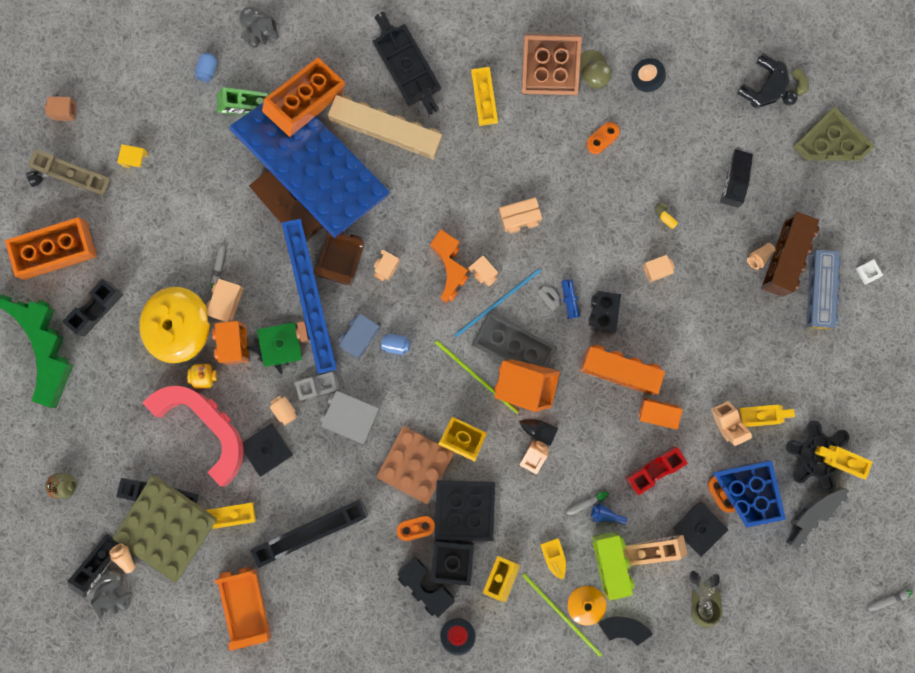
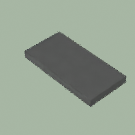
(510, 342)

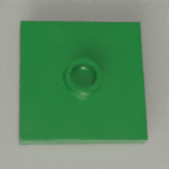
(279, 345)

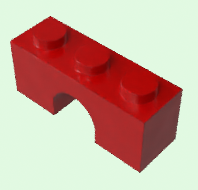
(654, 470)

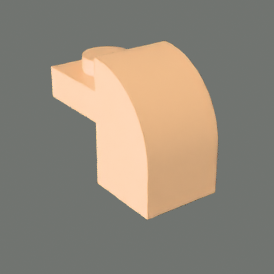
(730, 424)

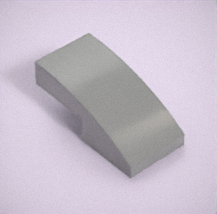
(317, 385)

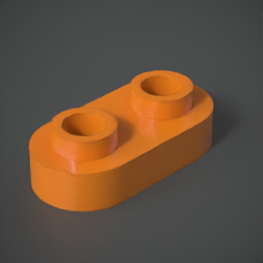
(603, 138)
(719, 496)
(416, 529)

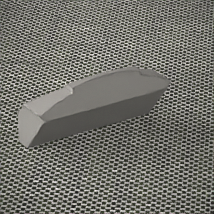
(543, 294)

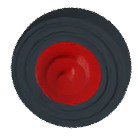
(457, 636)

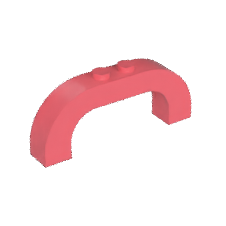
(232, 446)

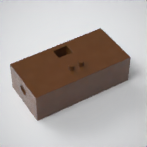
(284, 204)

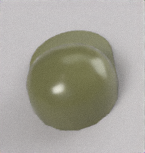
(594, 69)
(703, 619)

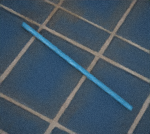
(497, 303)

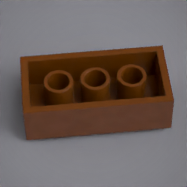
(790, 254)

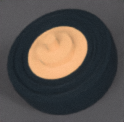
(648, 75)

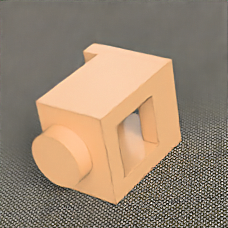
(386, 266)
(484, 271)

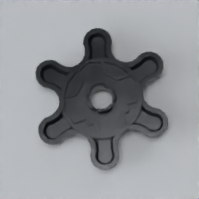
(806, 453)

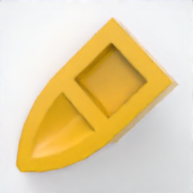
(554, 557)

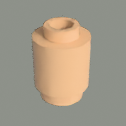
(283, 410)

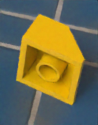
(463, 438)

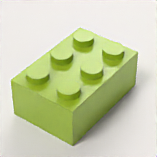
(613, 565)

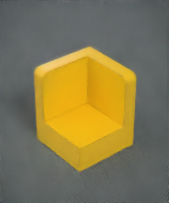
(131, 156)

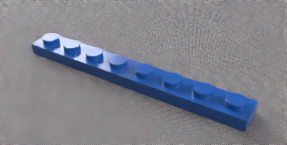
(309, 296)

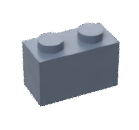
(359, 335)

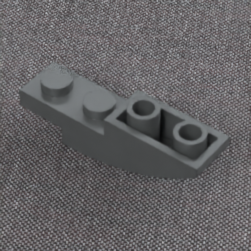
(820, 509)

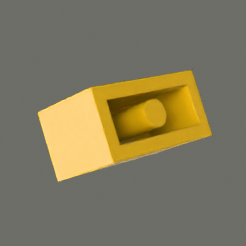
(501, 579)

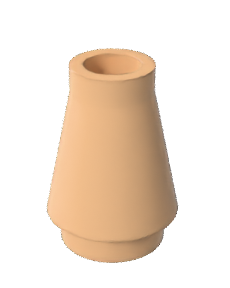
(759, 257)
(121, 556)

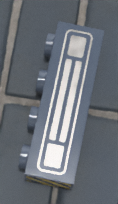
(823, 289)

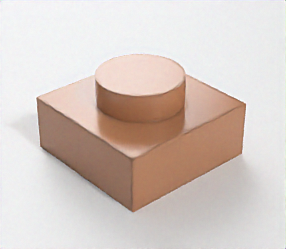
(301, 332)

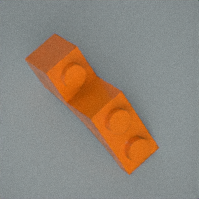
(447, 247)

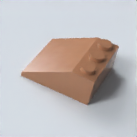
(551, 63)

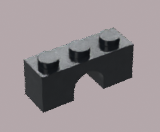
(85, 318)
(437, 600)

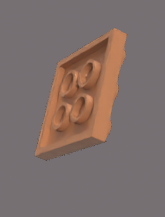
(415, 464)

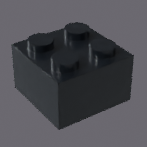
(452, 562)

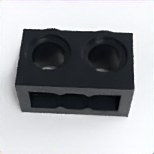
(610, 313)

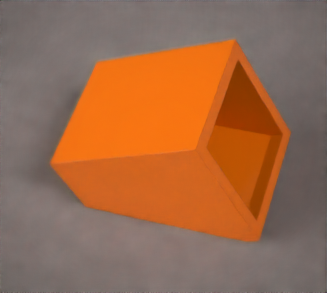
(526, 385)

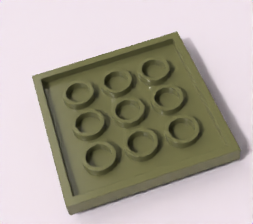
(165, 528)

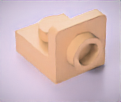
(535, 456)

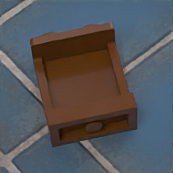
(340, 258)

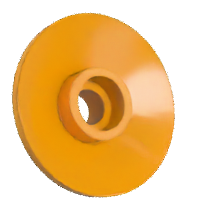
(579, 598)

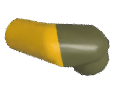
(661, 212)

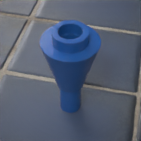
(603, 514)

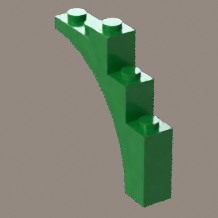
(51, 370)

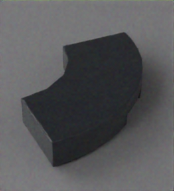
(625, 628)

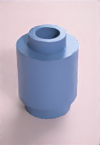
(206, 67)
(395, 344)

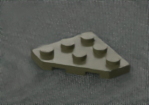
(834, 140)

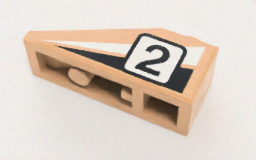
(656, 550)

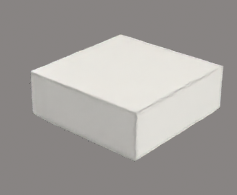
(869, 271)

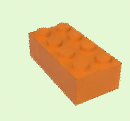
(303, 96)
(50, 248)
(623, 371)

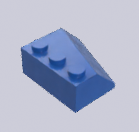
(753, 492)

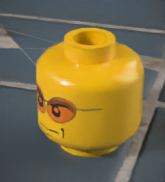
(202, 376)

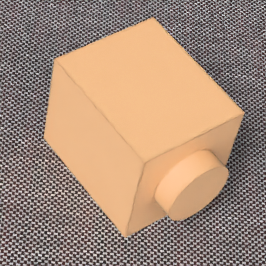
(658, 268)

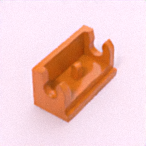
(660, 413)

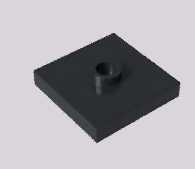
(266, 450)
(700, 528)

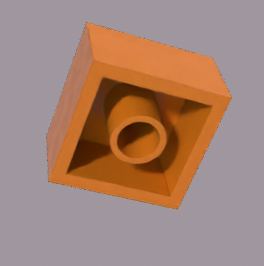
(231, 342)

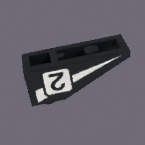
(737, 179)
(92, 568)

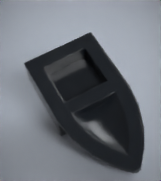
(539, 430)

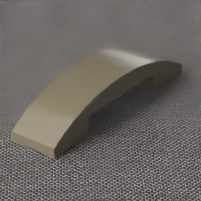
(68, 172)

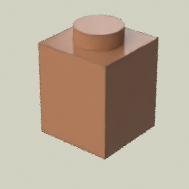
(61, 108)

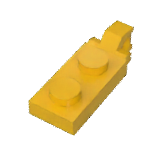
(764, 415)
(845, 461)

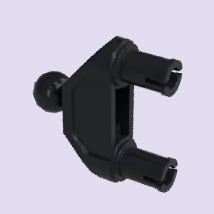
(774, 86)

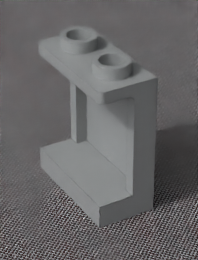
(349, 417)

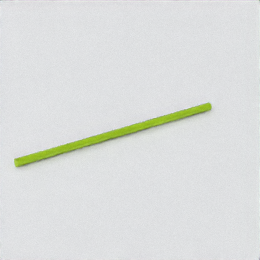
(473, 374)
(562, 615)

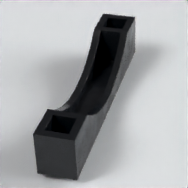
(309, 533)

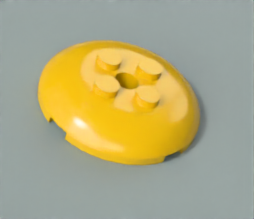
(188, 329)

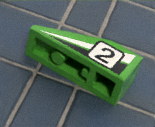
(238, 101)

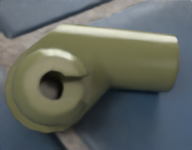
(802, 80)

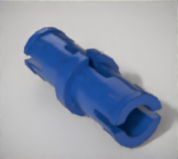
(570, 299)

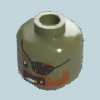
(61, 485)

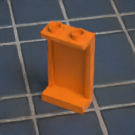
(243, 608)

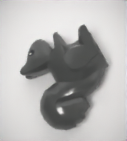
(261, 26)
(107, 596)

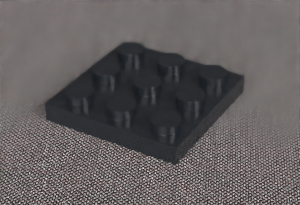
(464, 510)

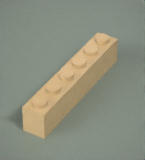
(385, 127)

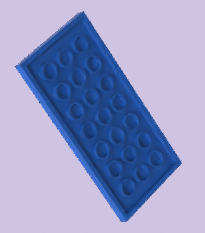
(313, 169)

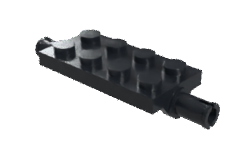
(406, 64)

